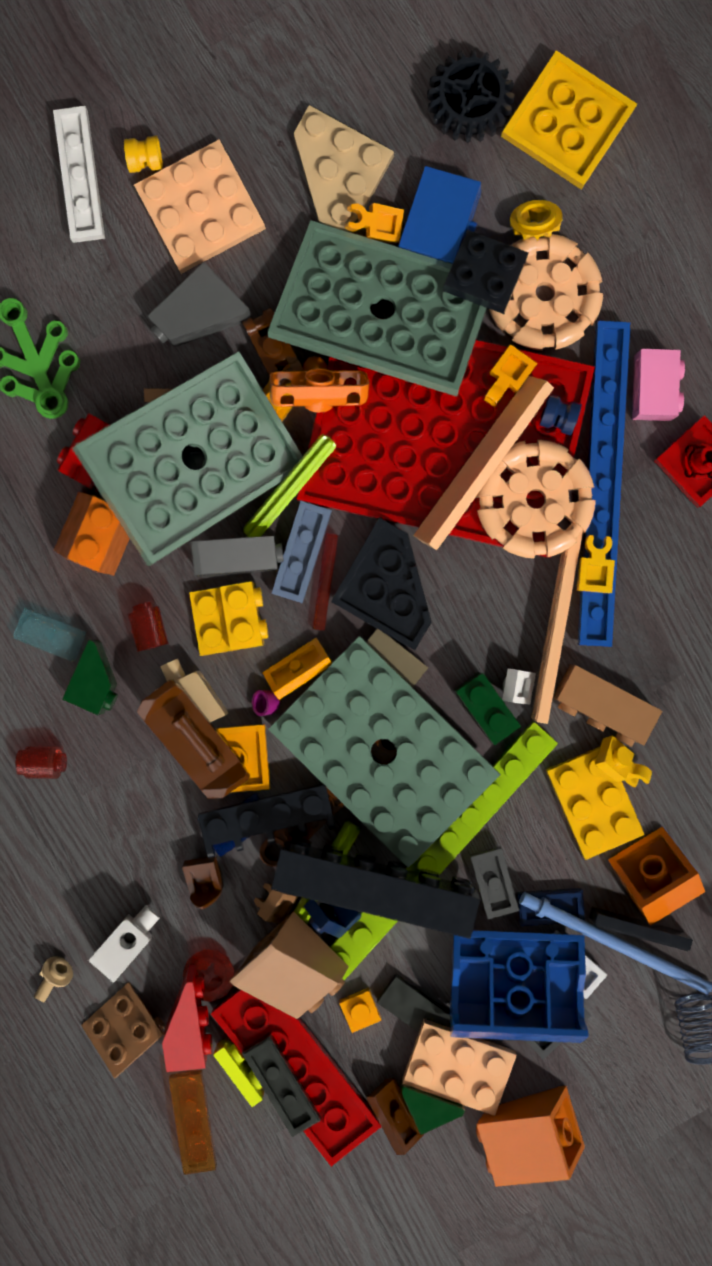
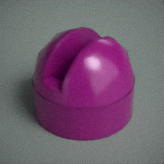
(265, 702)

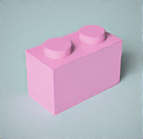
(657, 385)

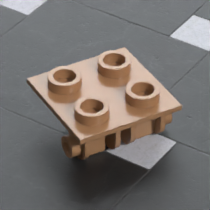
(123, 1030)

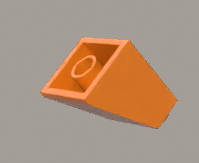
(92, 535)
(532, 1139)

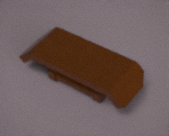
(193, 740)

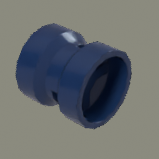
(560, 414)

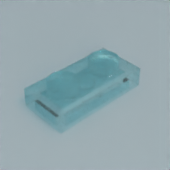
(49, 634)

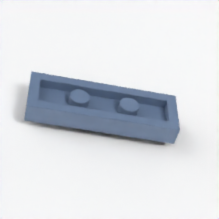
(301, 552)

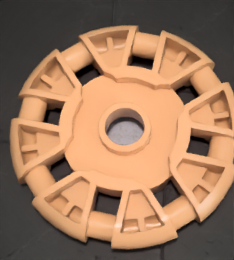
(563, 283)
(555, 505)

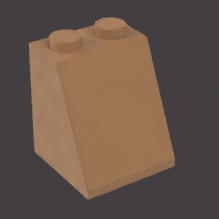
(291, 969)

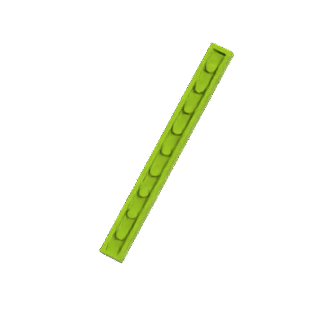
(515, 767)

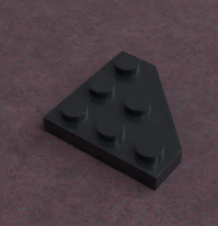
(386, 586)

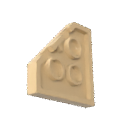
(338, 166)

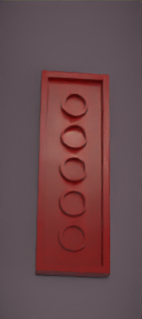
(343, 1111)

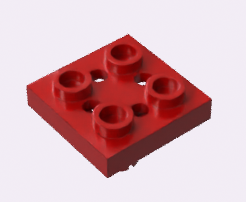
(675, 461)

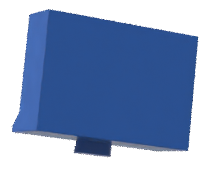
(441, 214)

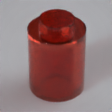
(147, 627)

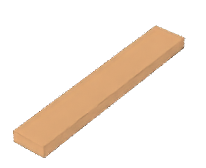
(483, 462)
(555, 632)

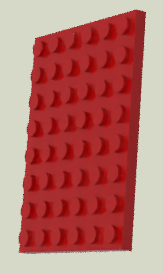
(413, 441)

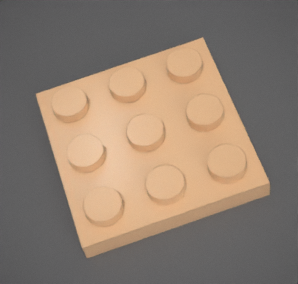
(200, 206)

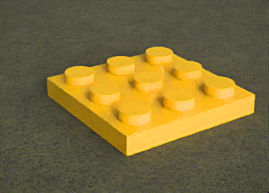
(568, 120)

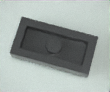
(494, 882)

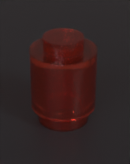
(41, 762)

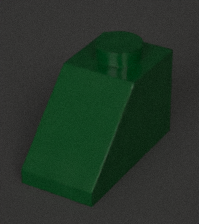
(92, 681)

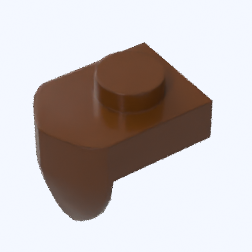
(203, 881)

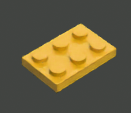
(594, 805)

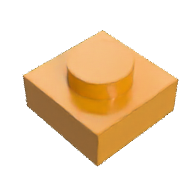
(360, 1010)

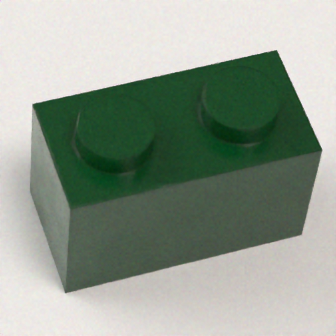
(487, 708)

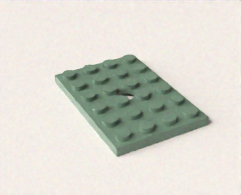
(330, 313)
(142, 468)
(400, 801)

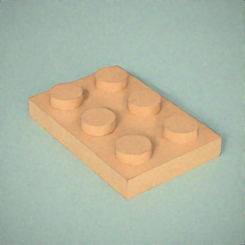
(459, 1068)

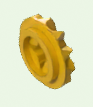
(539, 211)

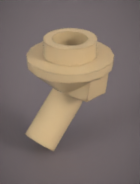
(56, 973)

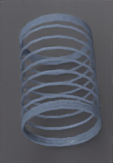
(708, 1046)

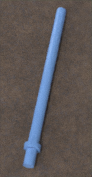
(543, 908)

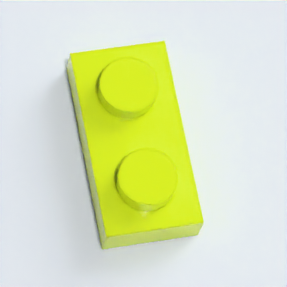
(239, 1071)

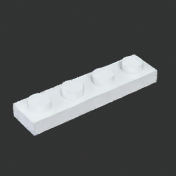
(79, 174)

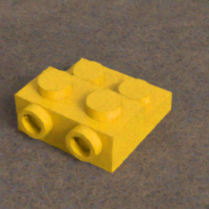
(228, 618)

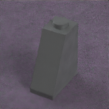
(197, 309)
(236, 556)

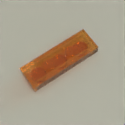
(192, 1122)

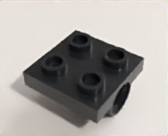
(485, 271)

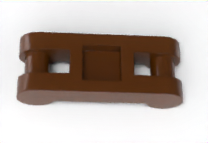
(272, 352)

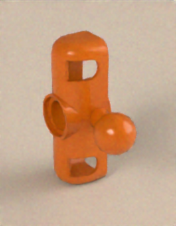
(318, 387)

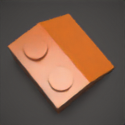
(657, 875)

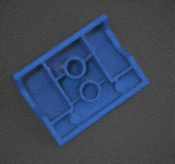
(518, 987)

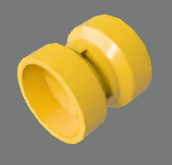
(143, 154)

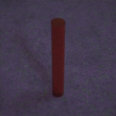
(325, 581)

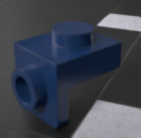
(331, 918)

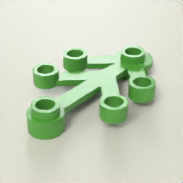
(37, 364)

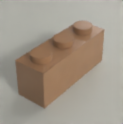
(606, 706)

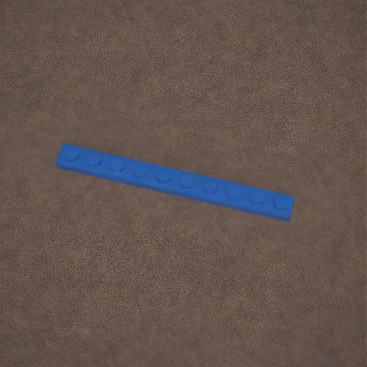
(605, 468)

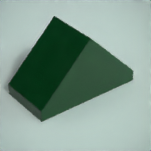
(430, 1110)

